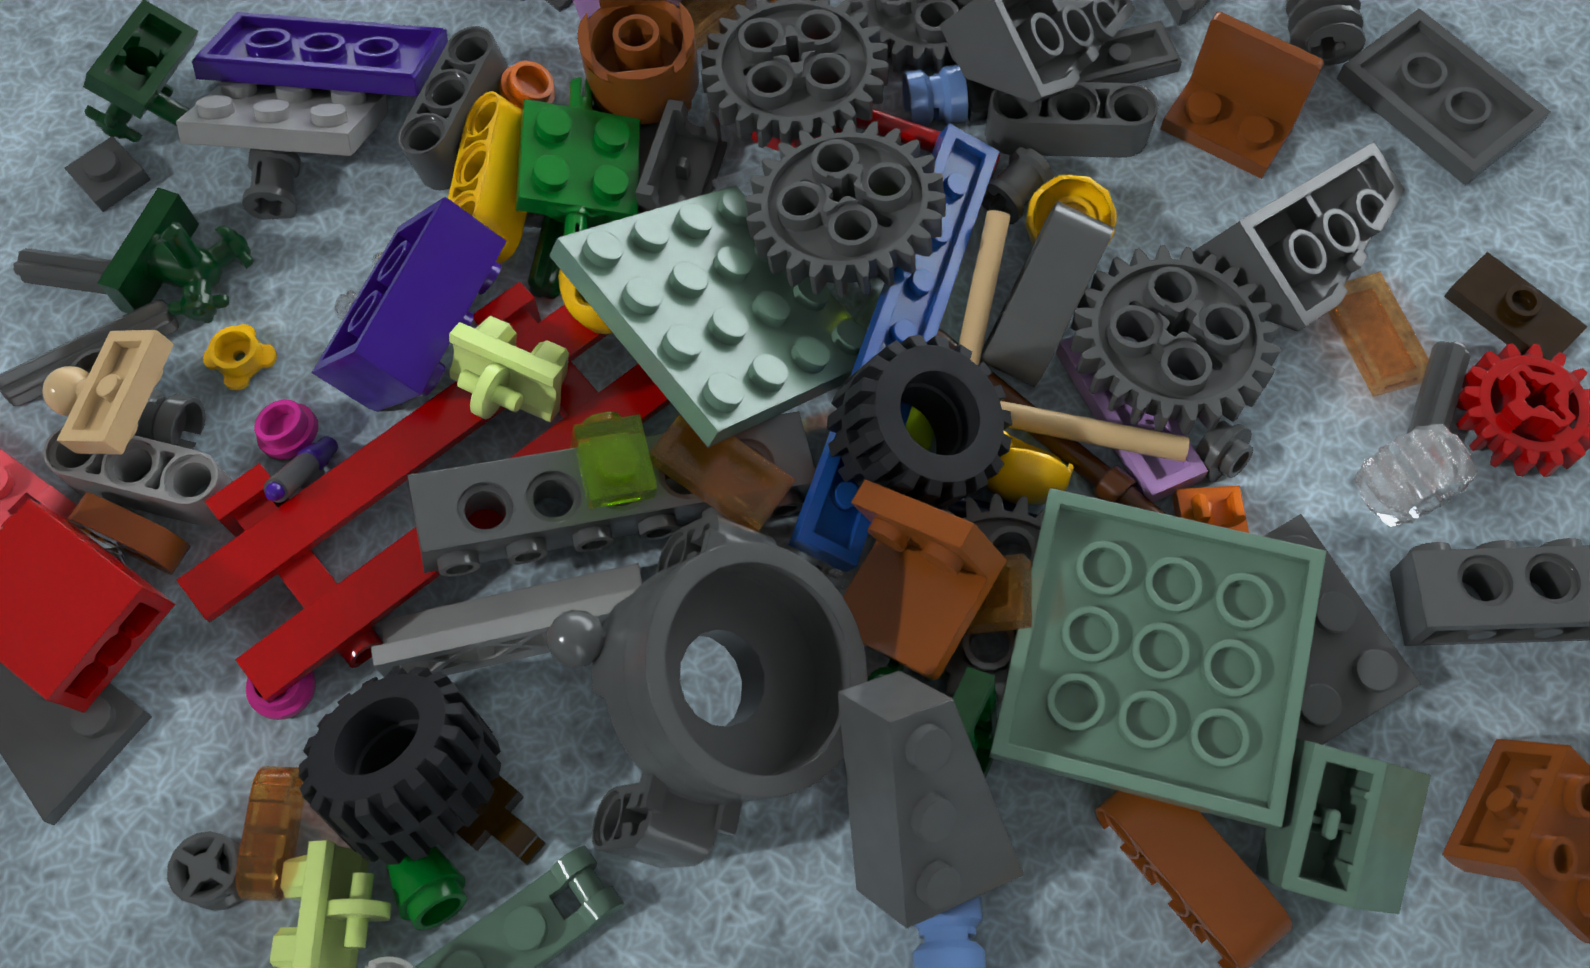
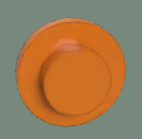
(527, 81)

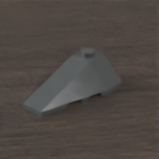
(1031, 44)
(1310, 238)

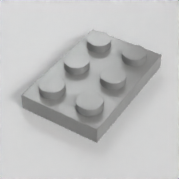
(283, 118)

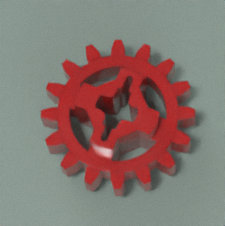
(1526, 410)

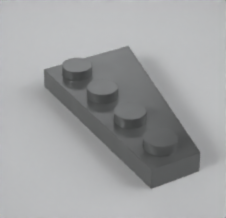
(60, 749)

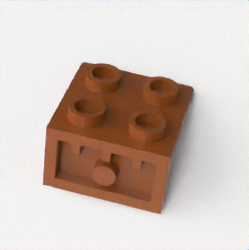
(1243, 94)
(918, 579)
(1531, 826)

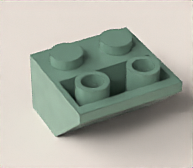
(1346, 829)

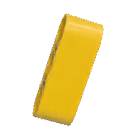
(488, 169)

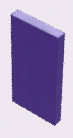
(322, 54)

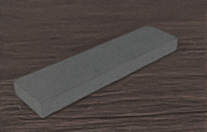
(1126, 58)

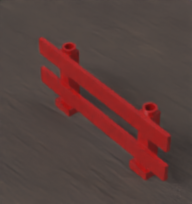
(281, 535)

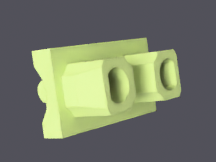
(505, 375)
(333, 908)

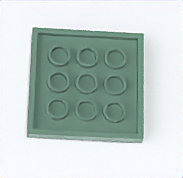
(709, 313)
(1162, 658)

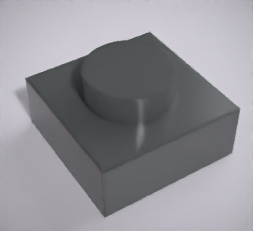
(107, 173)

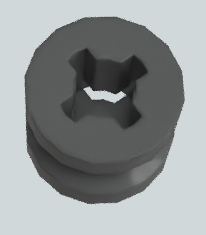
(198, 863)

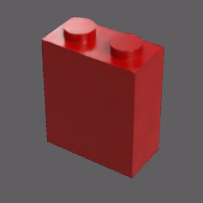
(68, 608)

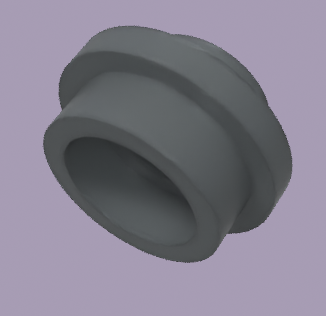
(1225, 450)

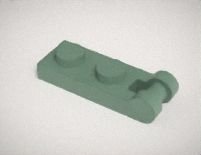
(529, 925)

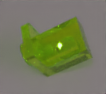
(613, 459)

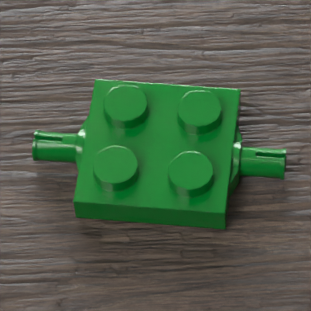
(577, 162)

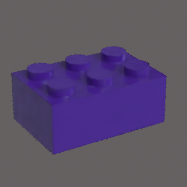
(409, 305)

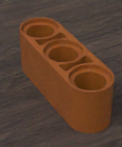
(1201, 873)

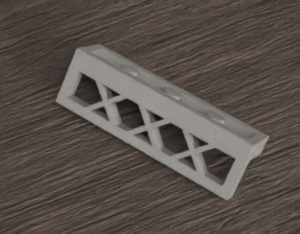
(498, 625)

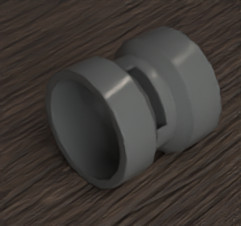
(168, 417)

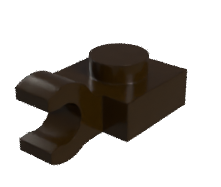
(497, 820)

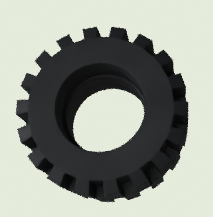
(954, 400)
(400, 765)

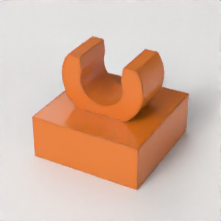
(1212, 505)

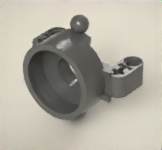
(793, 657)

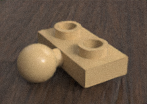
(109, 400)

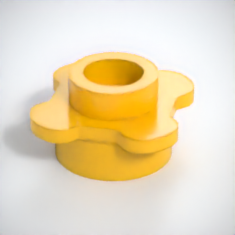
(227, 345)

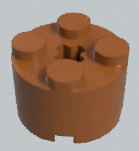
(639, 57)

